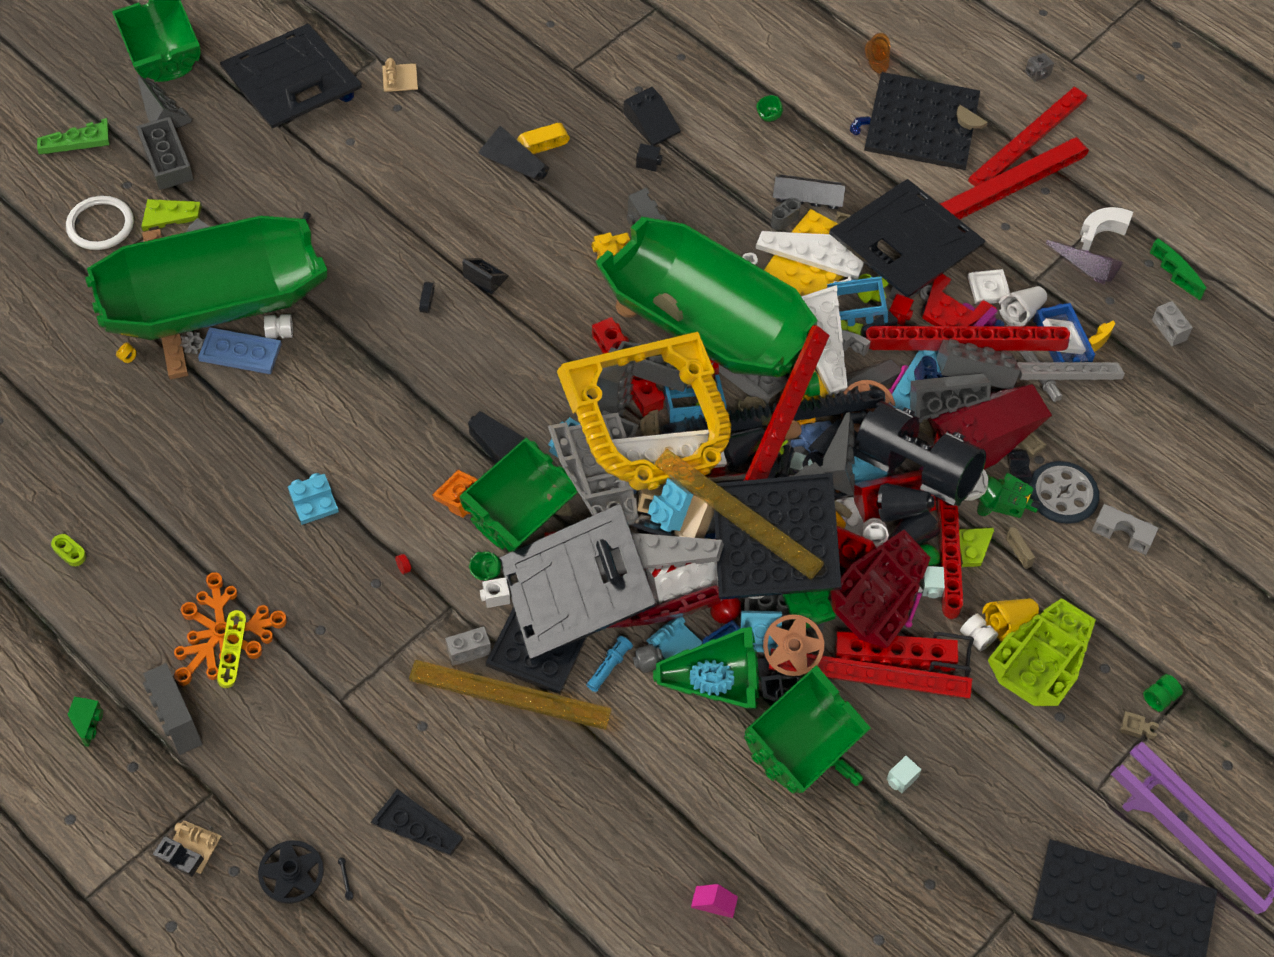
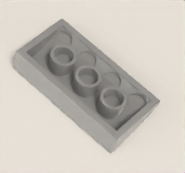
(758, 386)

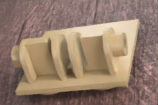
(399, 77)
(197, 840)

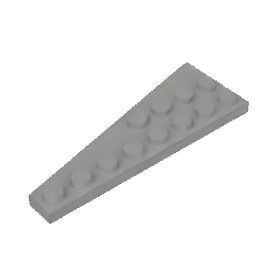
(669, 550)

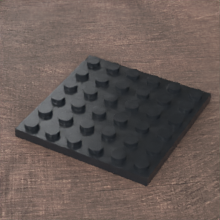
(920, 121)
(800, 509)

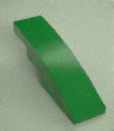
(1182, 272)

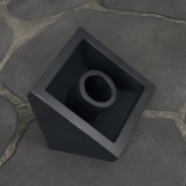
(483, 274)

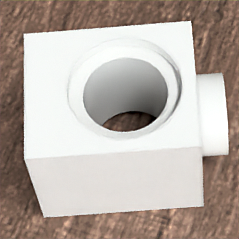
(496, 585)

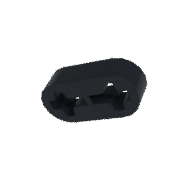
(427, 297)

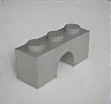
(1140, 532)

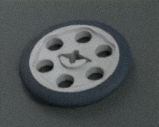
(1079, 476)

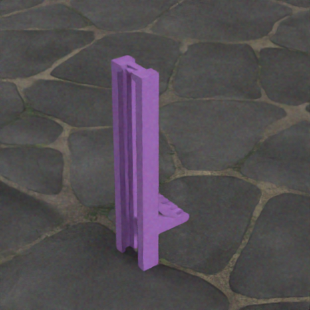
(1145, 800)

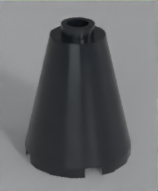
(742, 447)
(903, 502)
(919, 527)

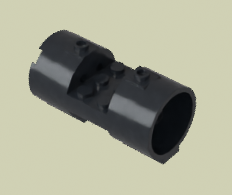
(950, 465)

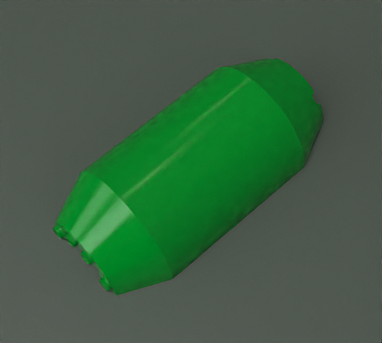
(205, 277)
(740, 311)

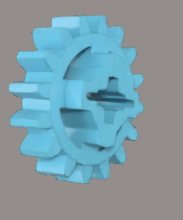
(710, 677)

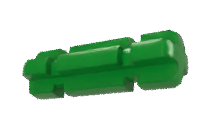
(848, 772)

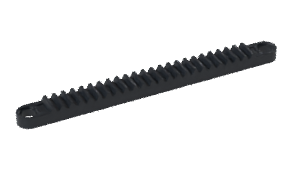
(807, 409)

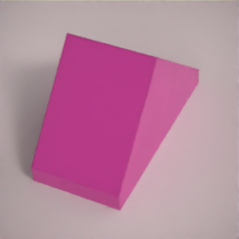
(714, 900)

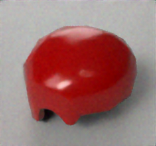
(726, 610)

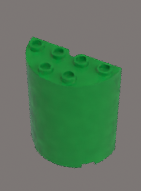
(158, 39)
(512, 496)
(804, 732)

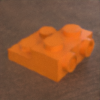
(451, 490)

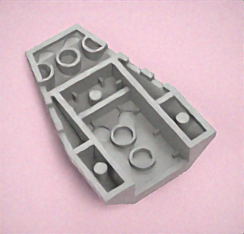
(591, 480)

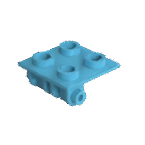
(674, 638)

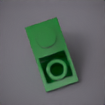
(84, 717)

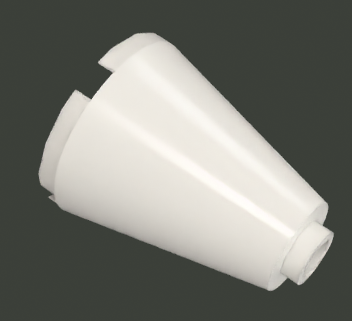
(1022, 305)

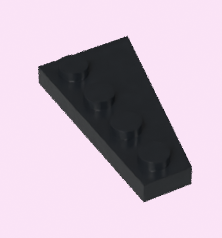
(414, 823)

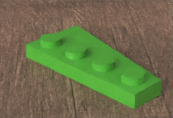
(90, 136)

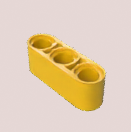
(544, 138)

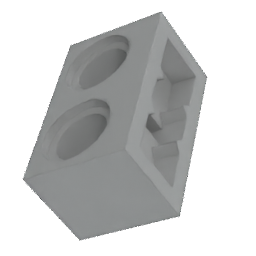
(1172, 323)
(468, 646)

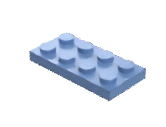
(240, 350)

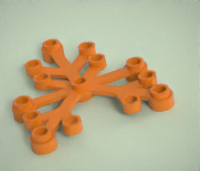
(206, 650)

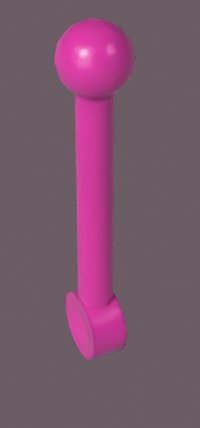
(904, 368)
(909, 622)

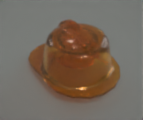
(878, 52)

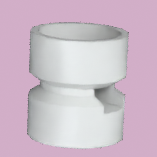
(278, 326)
(875, 531)
(982, 634)

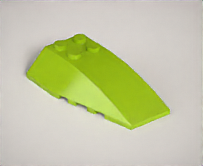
(1044, 655)

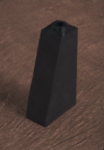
(509, 152)
(493, 436)

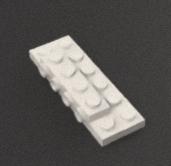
(653, 446)

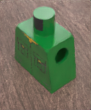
(1016, 498)

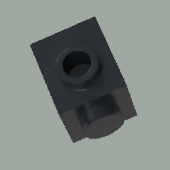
(649, 157)

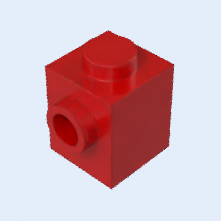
(902, 309)

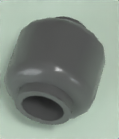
(647, 657)

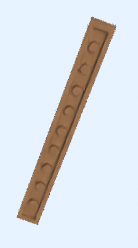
(173, 351)

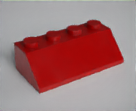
(867, 492)
(852, 547)

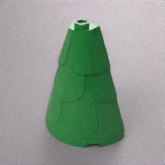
(734, 651)

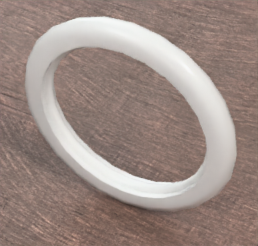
(100, 245)

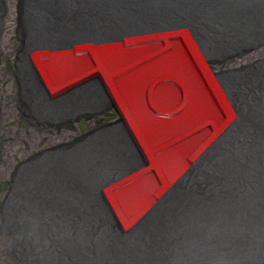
(946, 311)

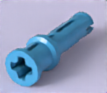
(614, 657)

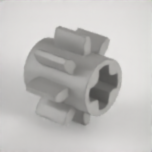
(192, 347)

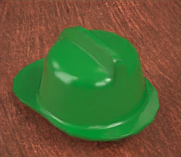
(990, 499)

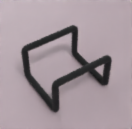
(967, 668)

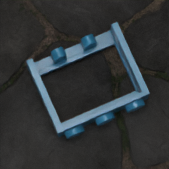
(858, 286)
(679, 414)

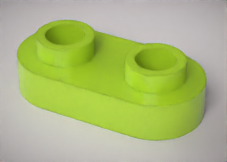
(70, 551)

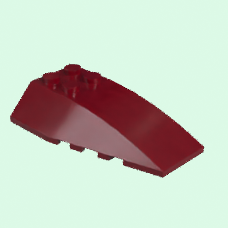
(998, 422)
(881, 589)
(674, 609)

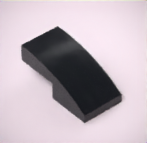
(1019, 465)
(177, 856)

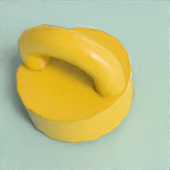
(124, 351)

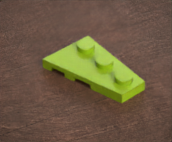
(168, 211)

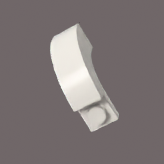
(1102, 220)

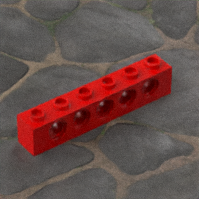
(608, 335)
(905, 645)

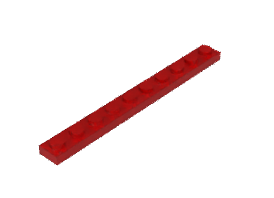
(1029, 137)
(788, 404)
(888, 676)

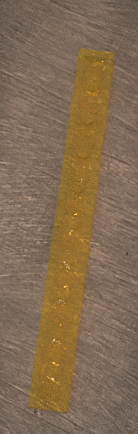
(739, 514)
(510, 694)

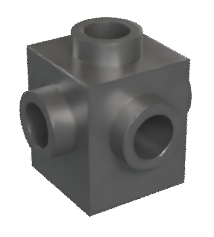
(1039, 67)

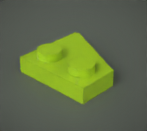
(974, 545)

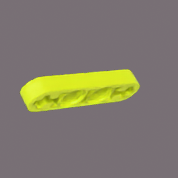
(234, 649)

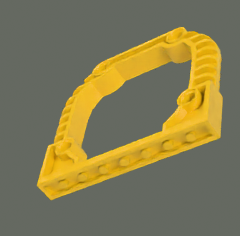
(683, 352)

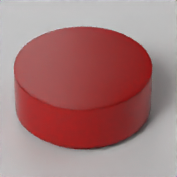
(403, 563)

